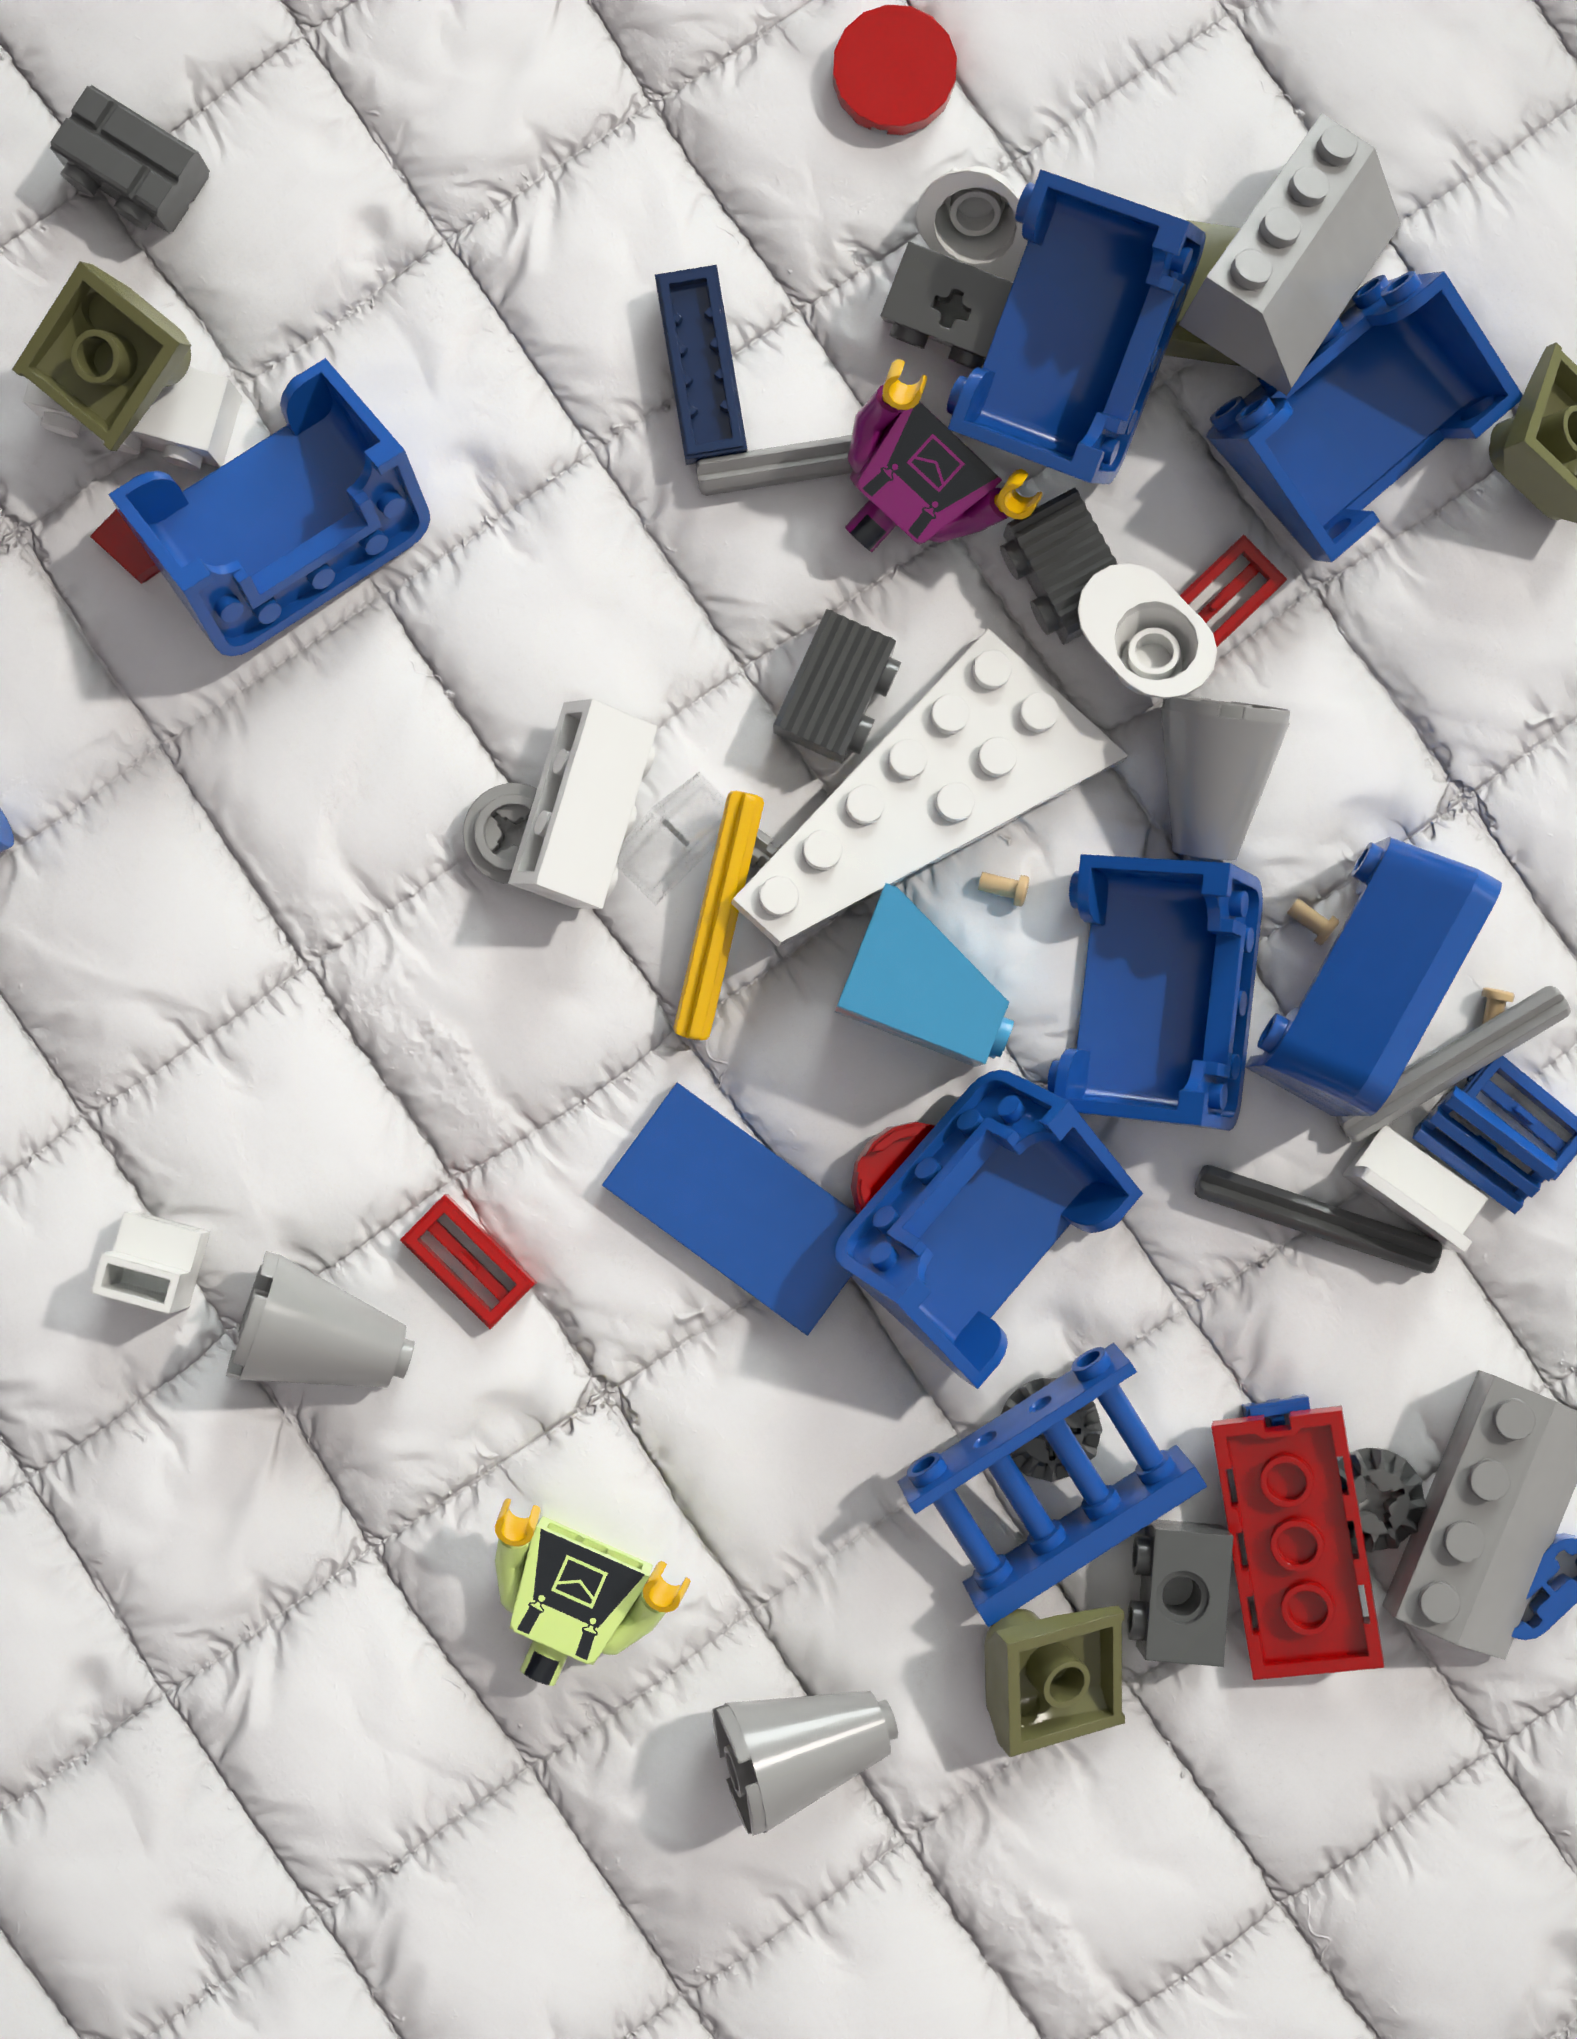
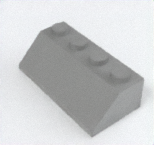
(1297, 257)
(1488, 1517)

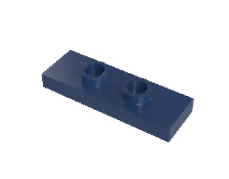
(701, 363)

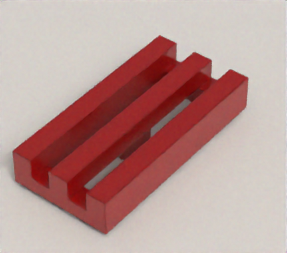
(1258, 563)
(486, 1243)

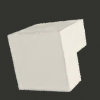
(152, 1263)

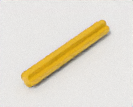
(718, 915)

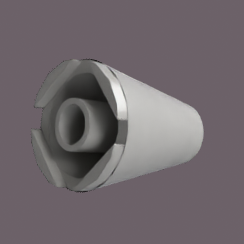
(1217, 771)
(315, 1333)
(798, 1750)

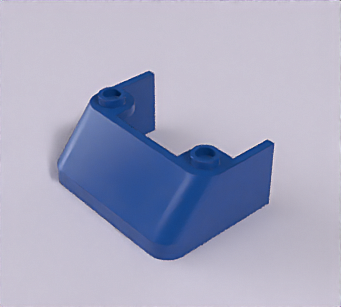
(1378, 979)

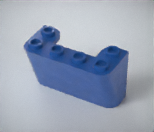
(1365, 409)

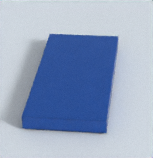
(736, 1207)

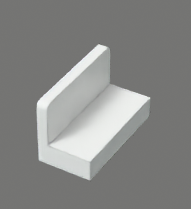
(1416, 1188)

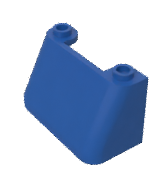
(1079, 329)
(283, 518)
(1163, 990)
(980, 1213)

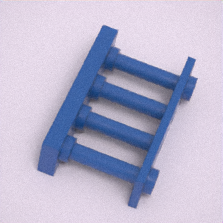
(1106, 1512)

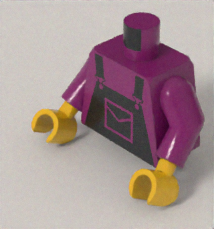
(922, 473)

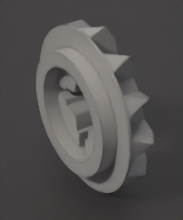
(482, 831)

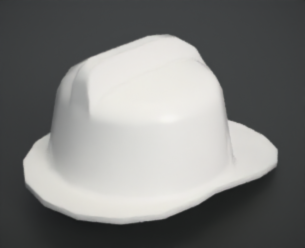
(973, 220)
(1146, 632)

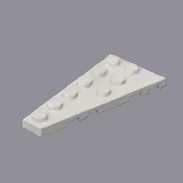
(950, 772)

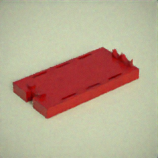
(1298, 1544)

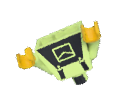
(574, 1593)

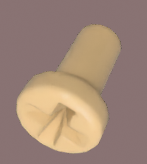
(1005, 887)
(1313, 920)
(1495, 1002)

